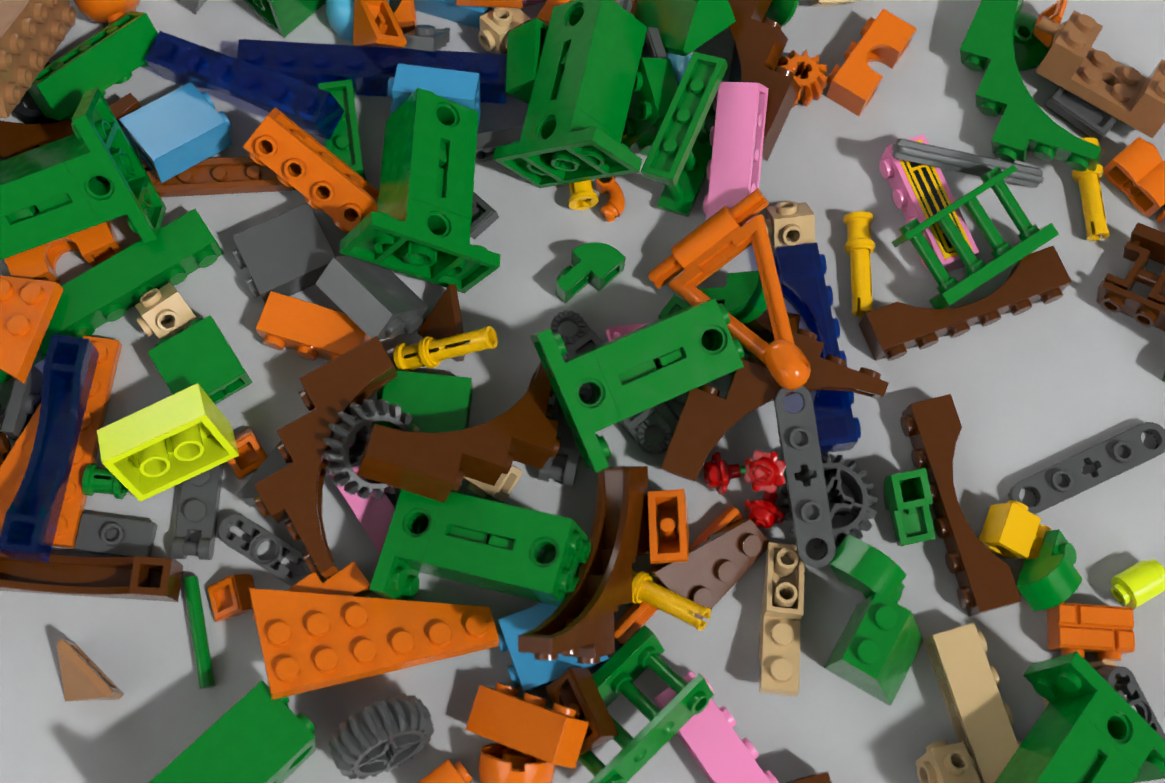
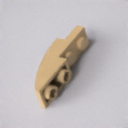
(781, 620)

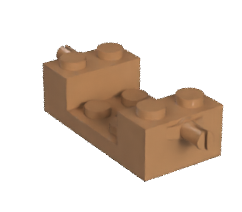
(1099, 78)

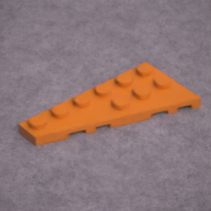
(24, 319)
(17, 461)
(338, 639)

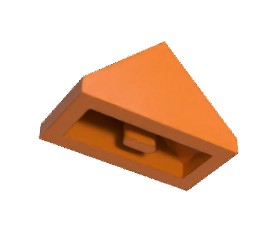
(376, 25)

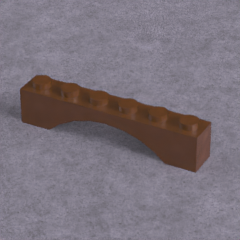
(901, 326)
(95, 577)
(982, 577)

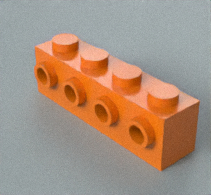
(312, 170)

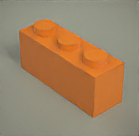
(307, 328)
(527, 724)

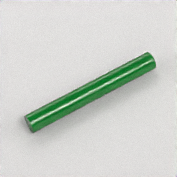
(198, 632)

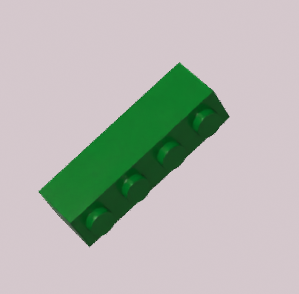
(96, 62)

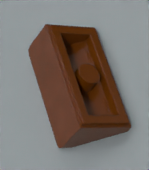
(579, 691)

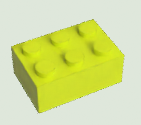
(167, 443)

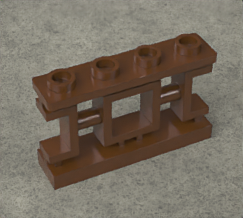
(1115, 292)

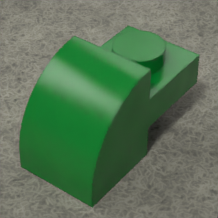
(592, 264)
(741, 296)
(908, 500)
(1051, 576)

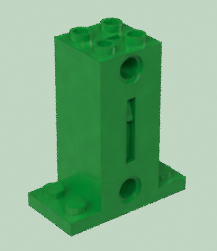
(580, 97)
(76, 184)
(425, 197)
(637, 371)
(480, 546)
(1083, 731)
(249, 744)

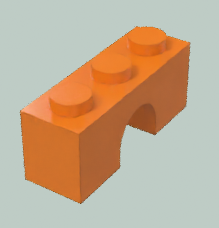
(883, 42)
(39, 263)

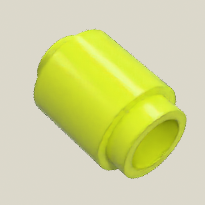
(1138, 583)

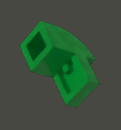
(867, 569)

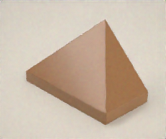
(82, 677)

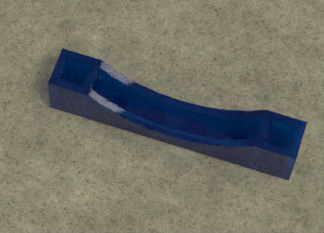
(188, 62)
(804, 286)
(36, 509)

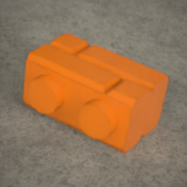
(1091, 630)

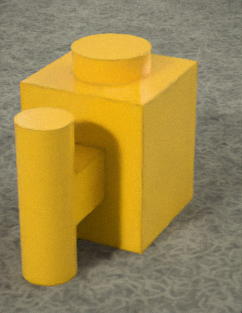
(1013, 531)

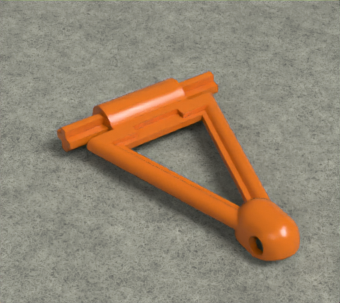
(711, 248)

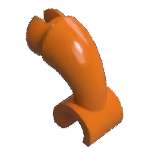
(616, 202)

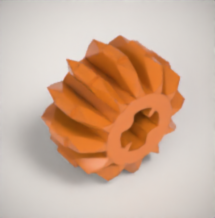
(807, 74)

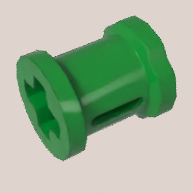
(101, 481)

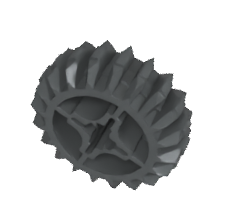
(357, 424)
(843, 504)
(381, 736)

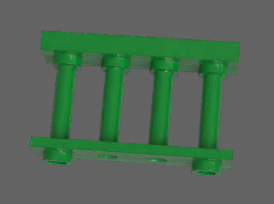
(683, 141)
(976, 270)
(617, 679)

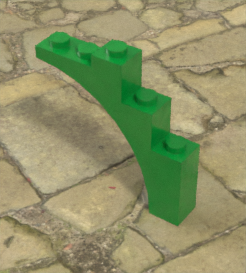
(1002, 92)

